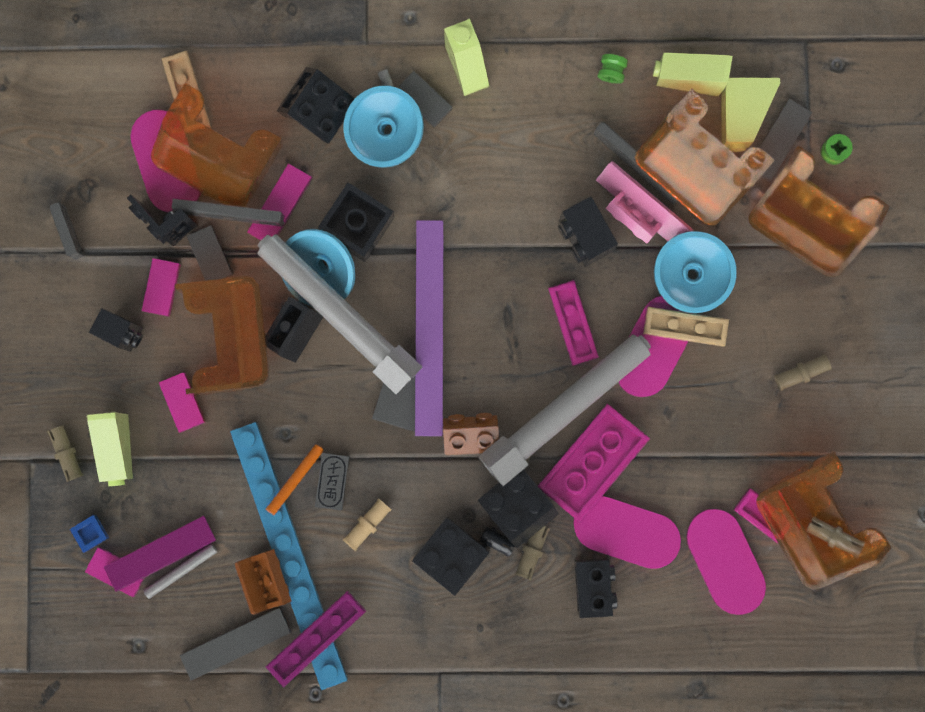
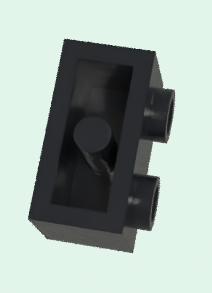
(292, 329)
(594, 588)

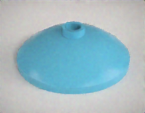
(371, 114)
(319, 245)
(709, 260)

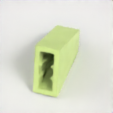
(466, 57)
(699, 72)
(744, 109)
(111, 447)

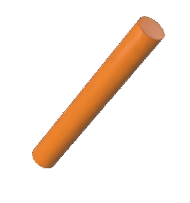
(294, 479)

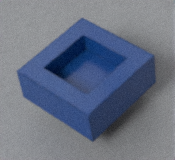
(89, 533)

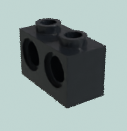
(116, 330)

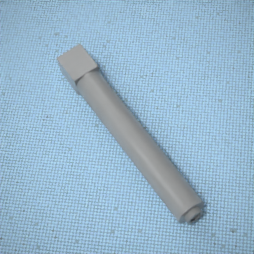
(393, 365)
(509, 455)

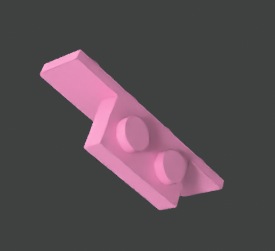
(638, 207)

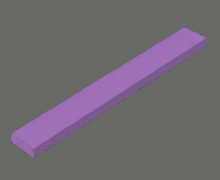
(429, 328)

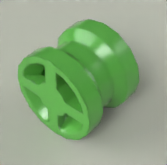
(612, 68)
(830, 151)

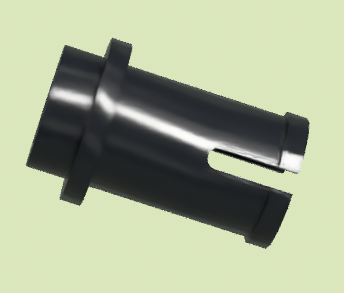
(496, 540)

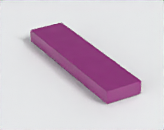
(160, 553)
(315, 638)

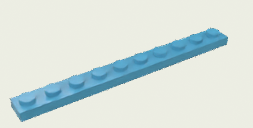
(287, 547)

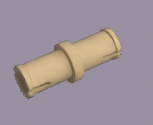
(367, 524)

